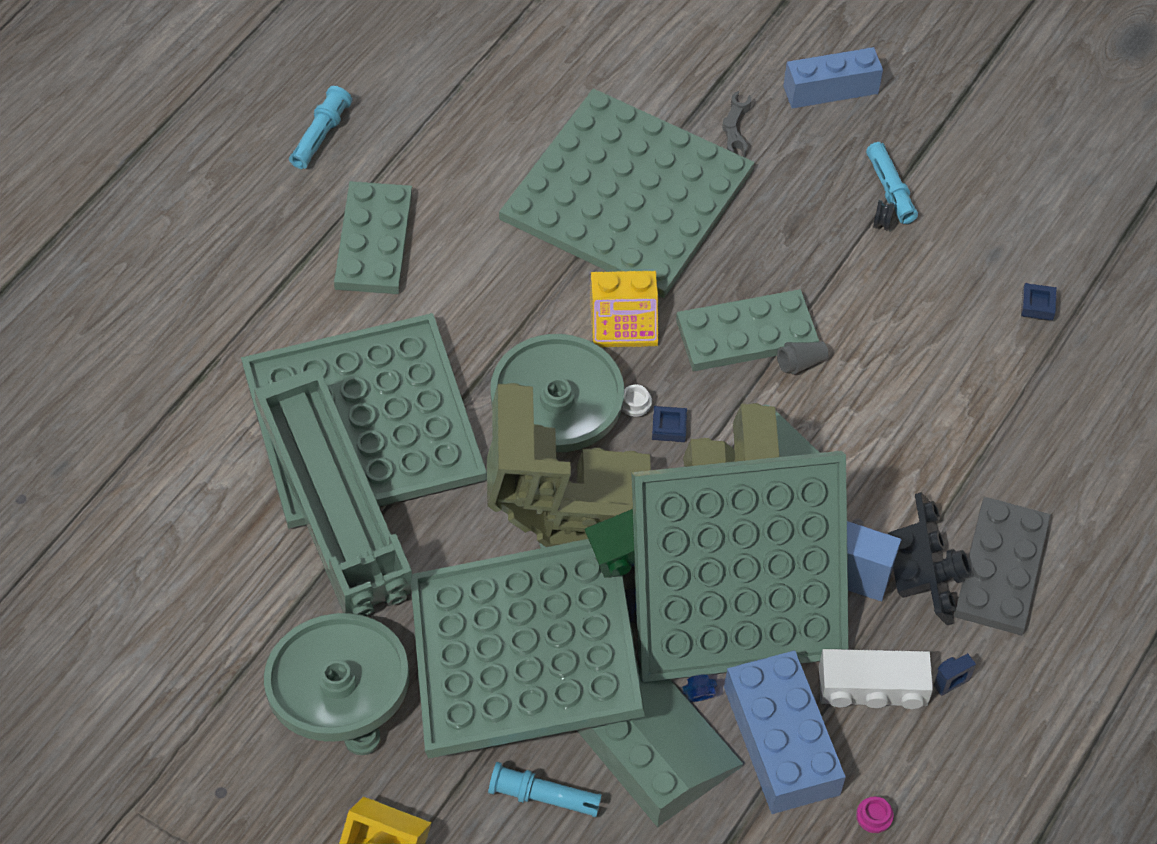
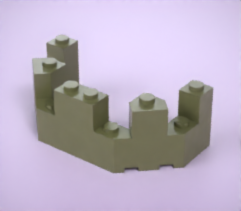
(536, 487)

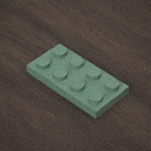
(373, 238)
(744, 329)

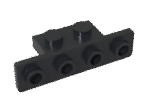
(920, 559)

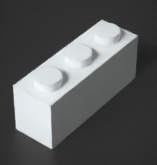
(875, 678)

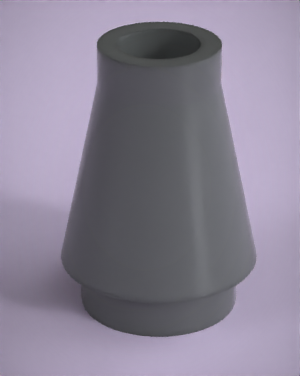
(800, 355)

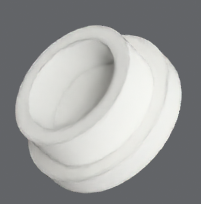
(636, 400)

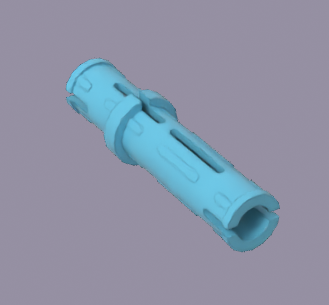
(894, 188)

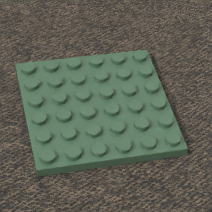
(627, 190)
(394, 403)
(740, 563)
(522, 649)

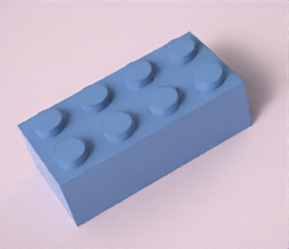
(784, 732)

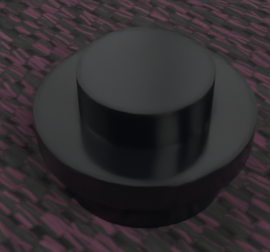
(957, 565)

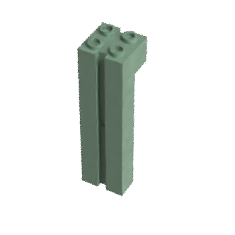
(333, 493)

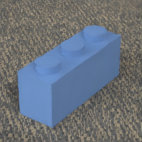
(832, 77)

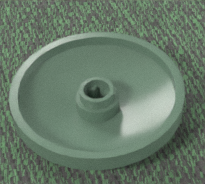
(572, 384)
(336, 677)

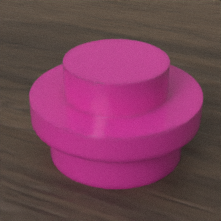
(874, 814)

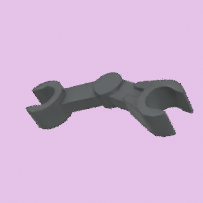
(734, 139)

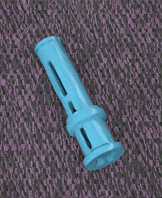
(325, 117)
(527, 787)

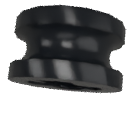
(883, 215)

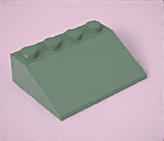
(664, 756)

